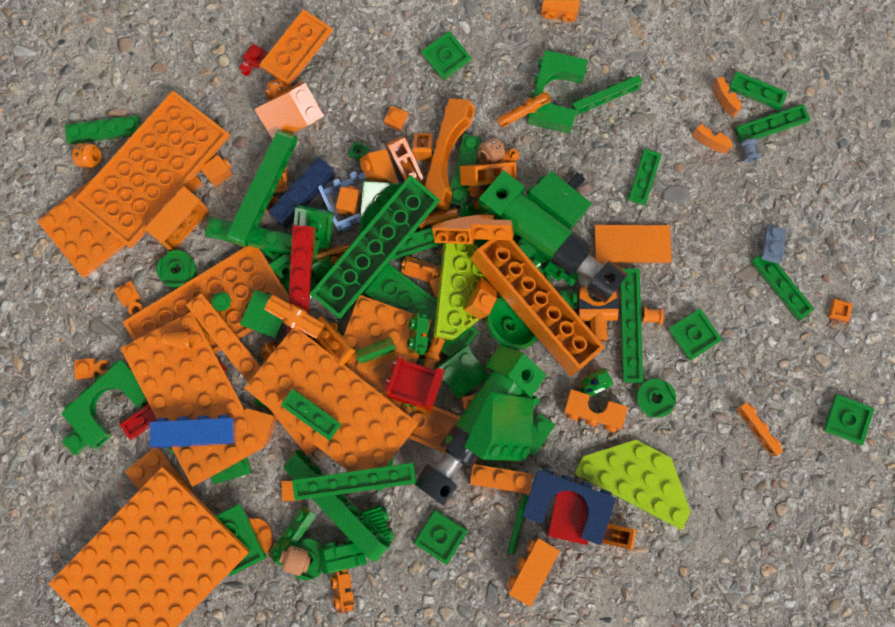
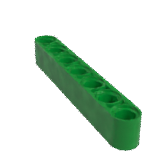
(262, 188)
(341, 510)

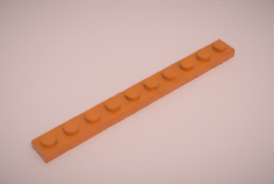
(237, 354)

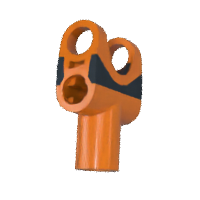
(597, 312)

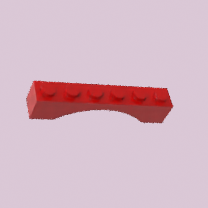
(301, 267)

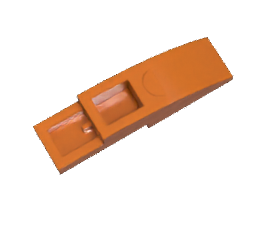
(466, 229)

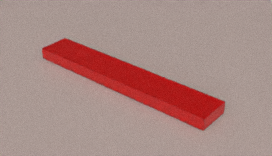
(140, 421)

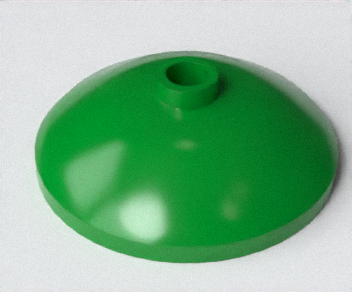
(509, 327)

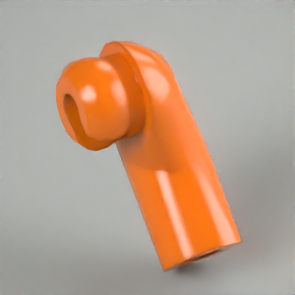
(510, 156)

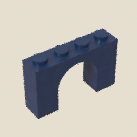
(598, 504)

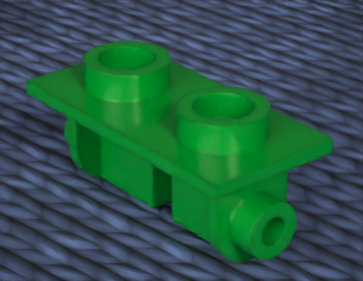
(415, 342)

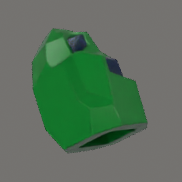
(596, 382)

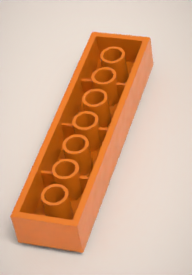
(537, 304)

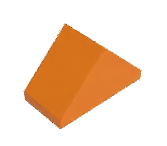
(422, 146)
(262, 424)
(619, 536)

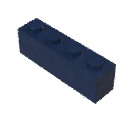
(301, 192)

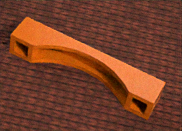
(457, 119)

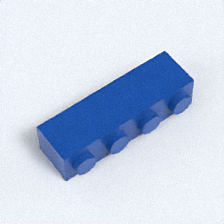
(192, 432)

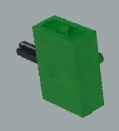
(560, 198)

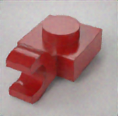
(252, 59)

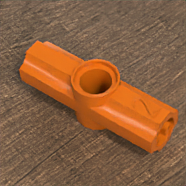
(294, 316)

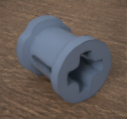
(750, 150)

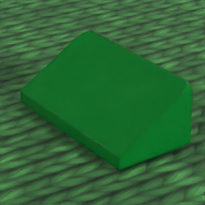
(375, 350)

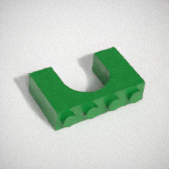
(556, 67)
(82, 412)

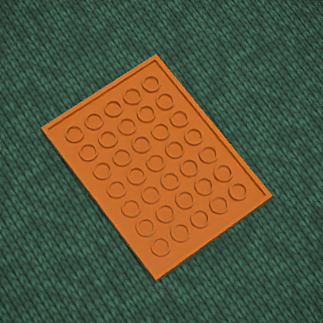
(150, 560)

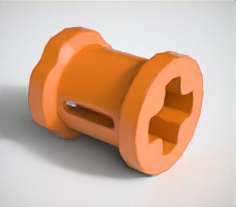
(652, 315)

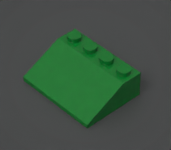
(503, 428)

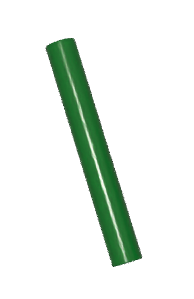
(517, 525)

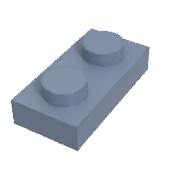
(773, 244)

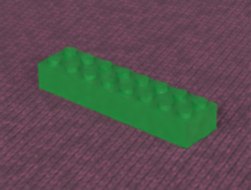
(375, 247)

